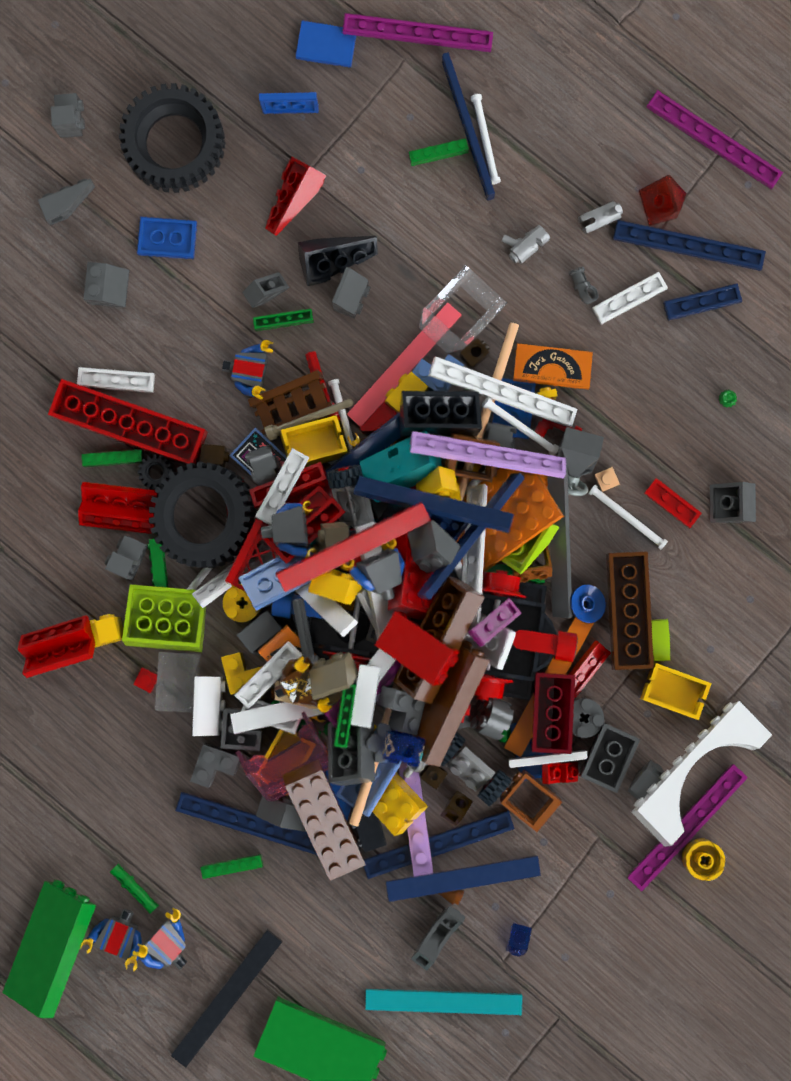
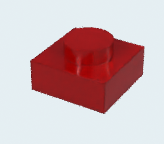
(146, 680)

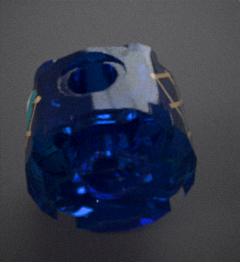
(403, 748)

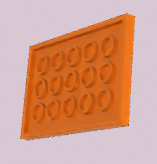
(532, 510)

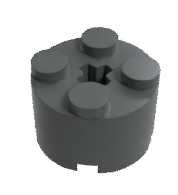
(501, 434)
(264, 464)
(492, 717)
(594, 718)

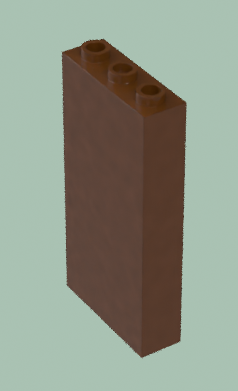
(450, 704)

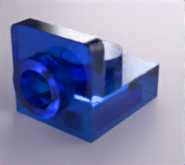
(518, 939)

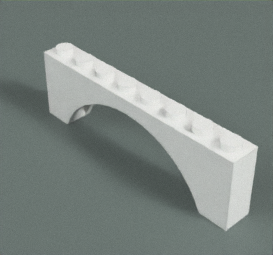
(660, 807)

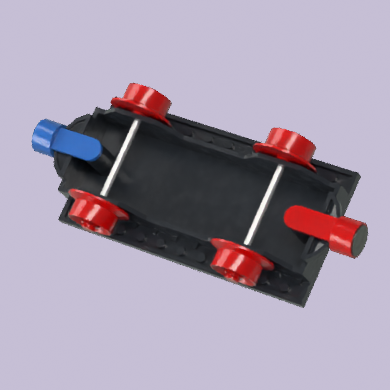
(529, 652)

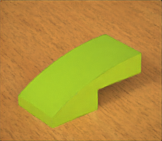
(661, 639)

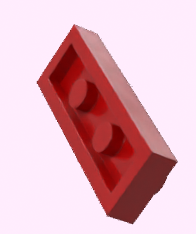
(672, 503)
(588, 665)

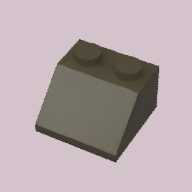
(332, 675)

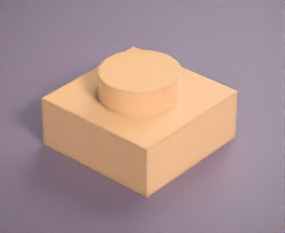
(607, 479)

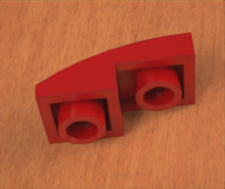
(560, 772)

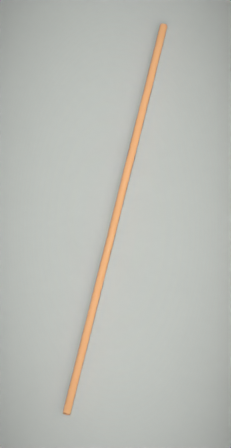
(463, 483)

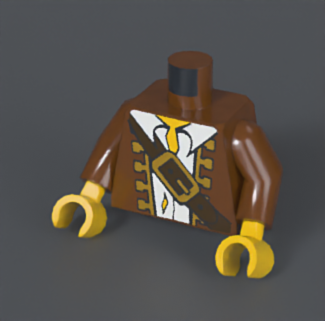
(296, 684)

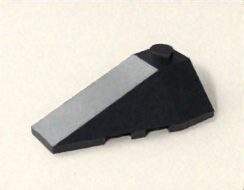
(329, 256)

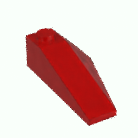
(298, 188)

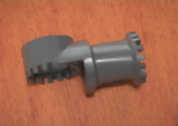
(583, 286)

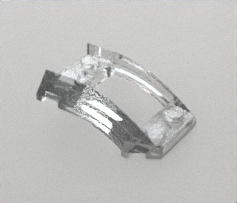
(479, 291)

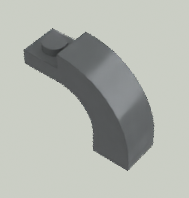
(437, 936)

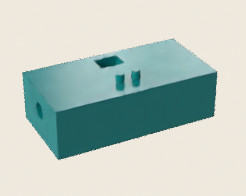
(399, 465)

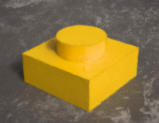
(548, 393)

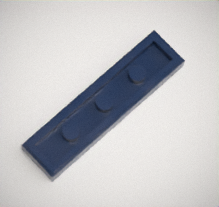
(702, 302)

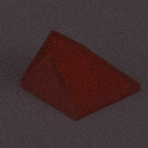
(662, 200)

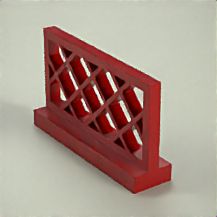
(246, 554)

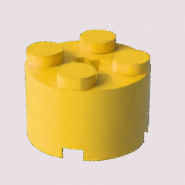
(234, 610)
(714, 859)

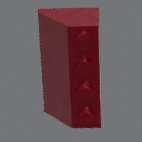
(553, 713)

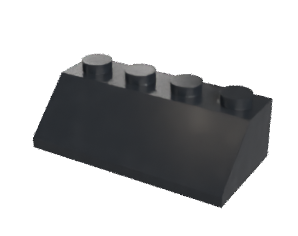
(440, 413)

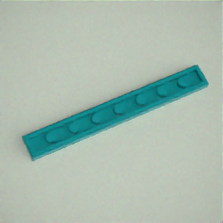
(443, 1001)

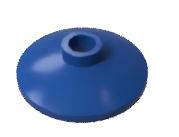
(594, 600)

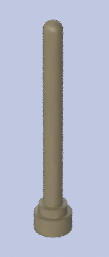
(274, 431)

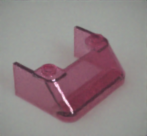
(268, 773)

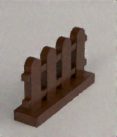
(298, 396)

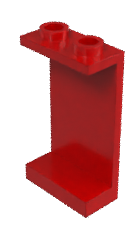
(417, 649)

